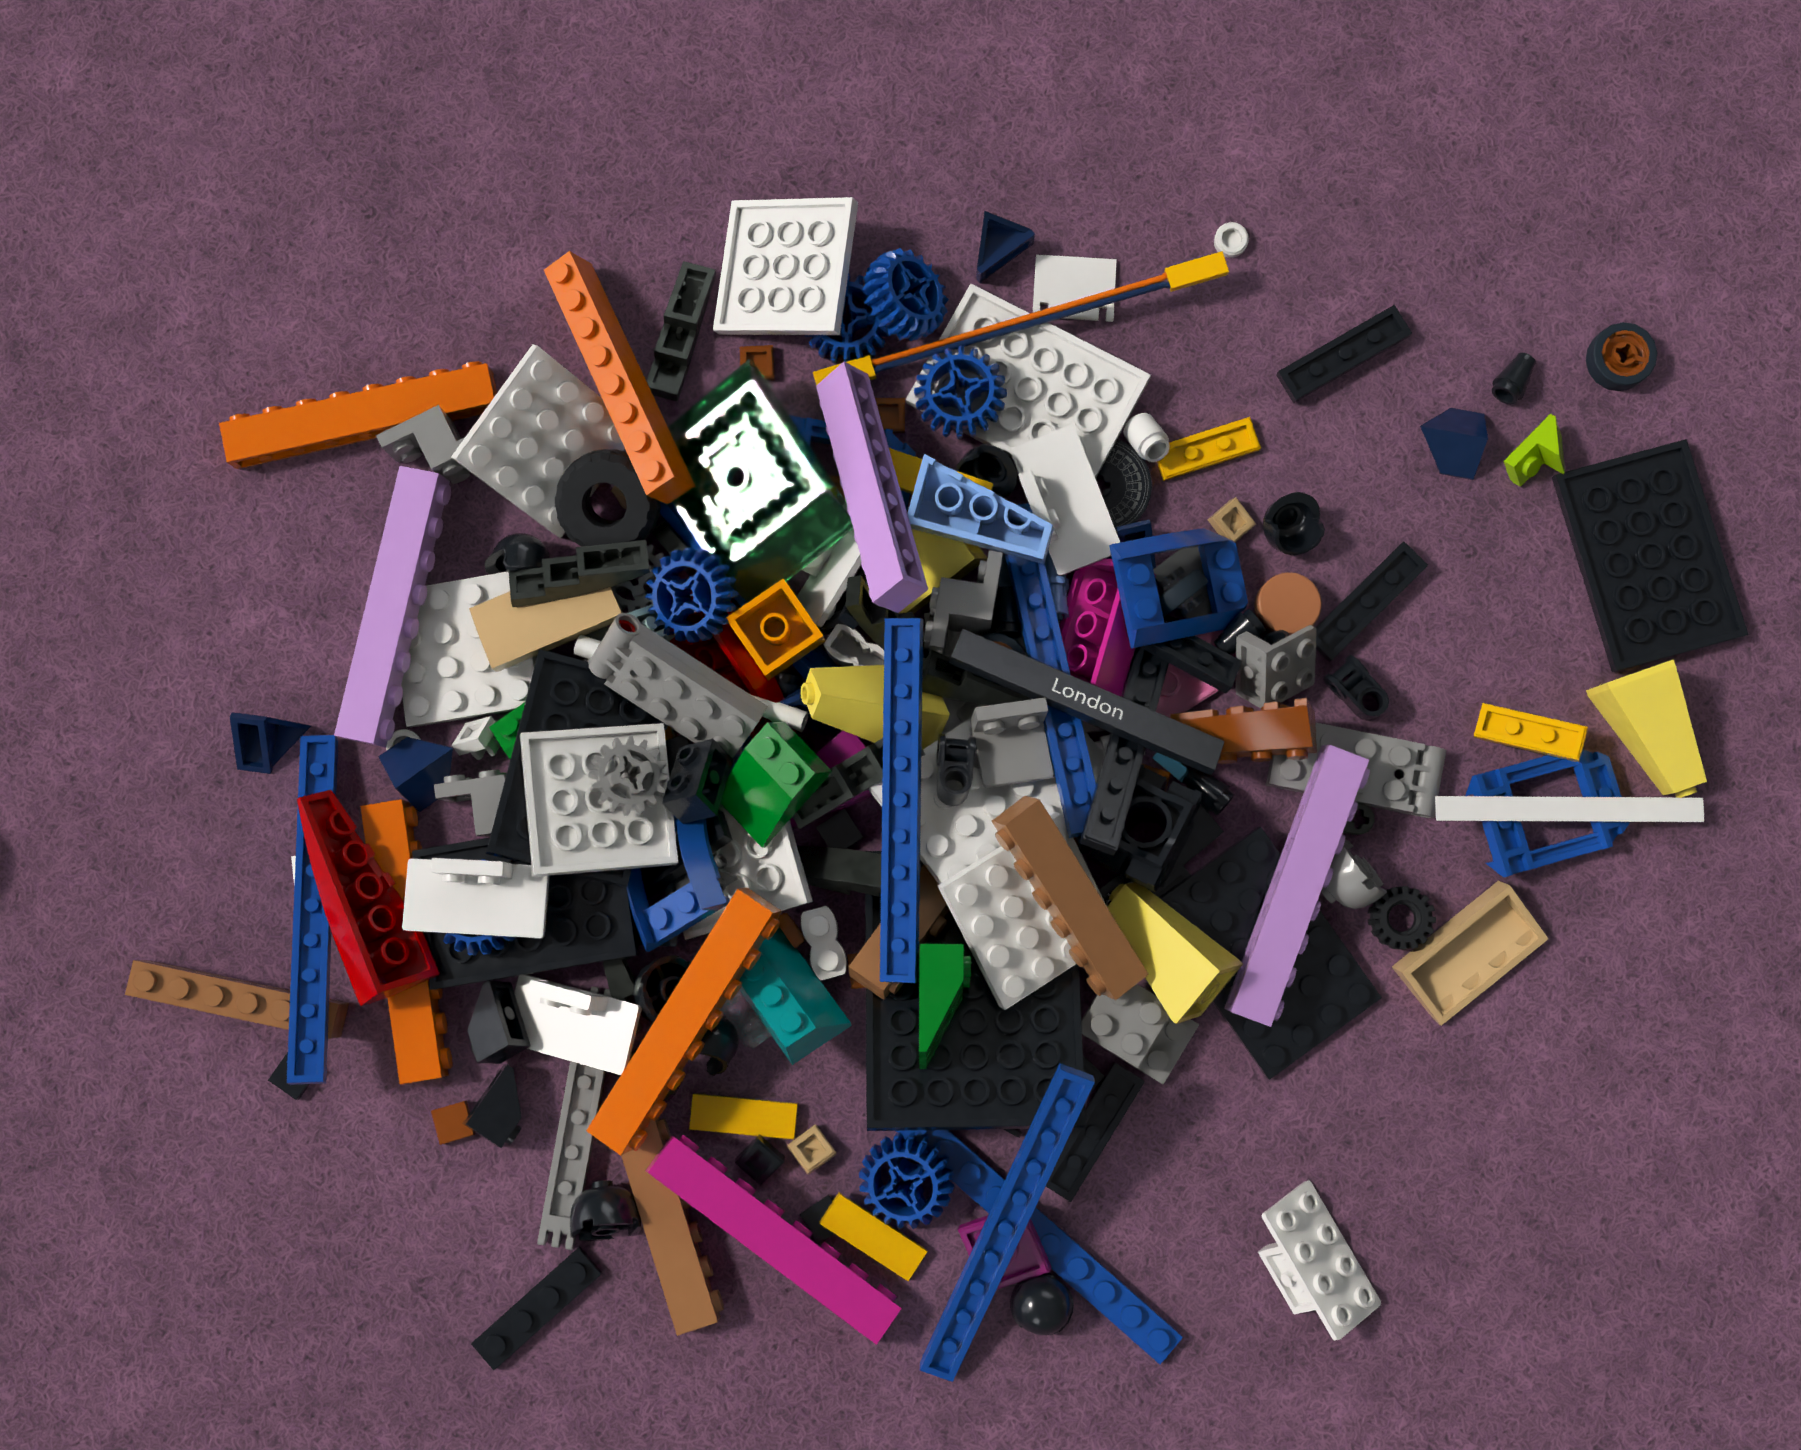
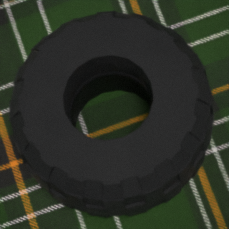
(575, 507)

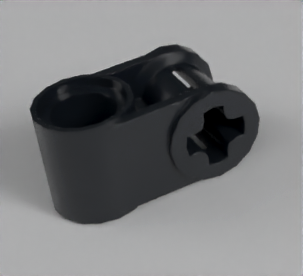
(1356, 687)
(954, 762)

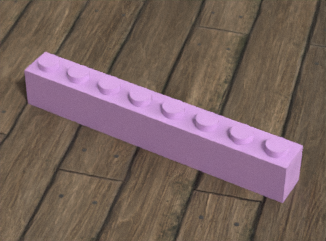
(871, 489)
(393, 607)
(1297, 885)

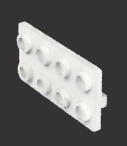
(1066, 495)
(829, 578)
(475, 898)
(577, 1023)
(1315, 1263)

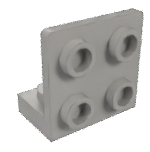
(1275, 670)
(1012, 742)

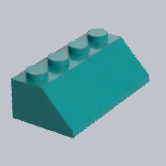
(791, 999)

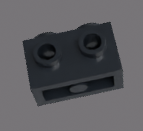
(697, 781)

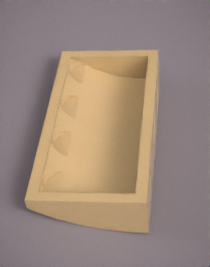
(519, 632)
(1470, 952)

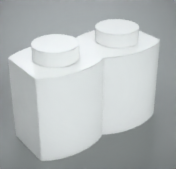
(850, 649)
(826, 953)

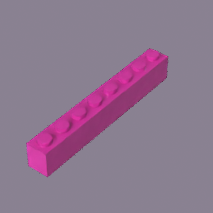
(773, 1238)

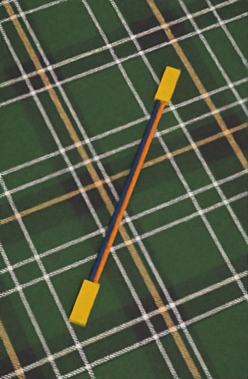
(1177, 277)

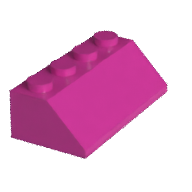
(1096, 628)

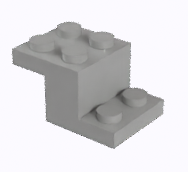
(432, 434)
(963, 604)
(483, 792)
(1138, 1031)

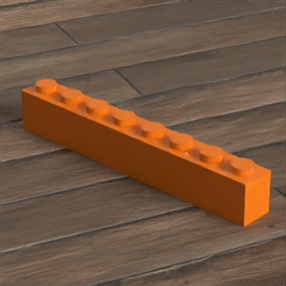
(619, 378)
(354, 416)
(415, 1011)
(684, 1021)

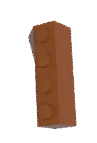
(1260, 733)

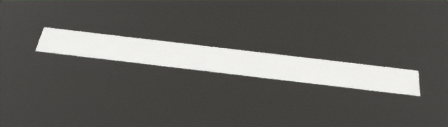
(1569, 809)

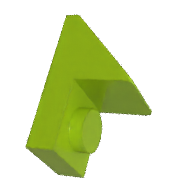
(1539, 448)

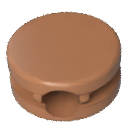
(1288, 603)

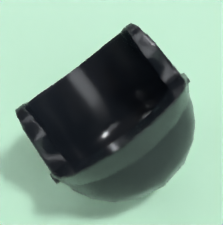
(991, 465)
(1293, 524)
(516, 553)
(720, 1045)
(1042, 1305)

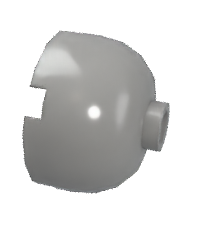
(1353, 881)

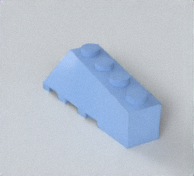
(970, 513)

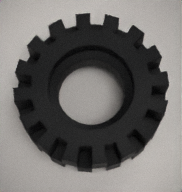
(1422, 918)

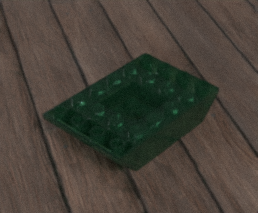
(787, 502)

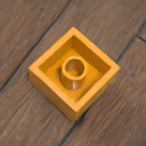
(775, 629)

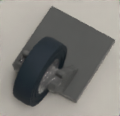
(1183, 584)

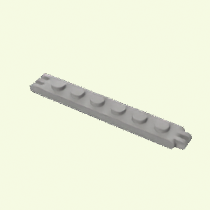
(571, 1149)

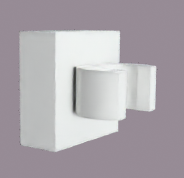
(476, 738)

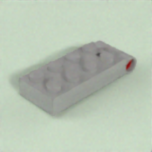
(674, 685)
(1417, 763)

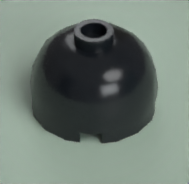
(657, 983)
(604, 1212)

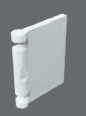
(1072, 278)

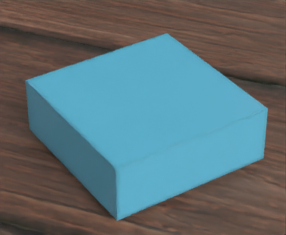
(1172, 766)

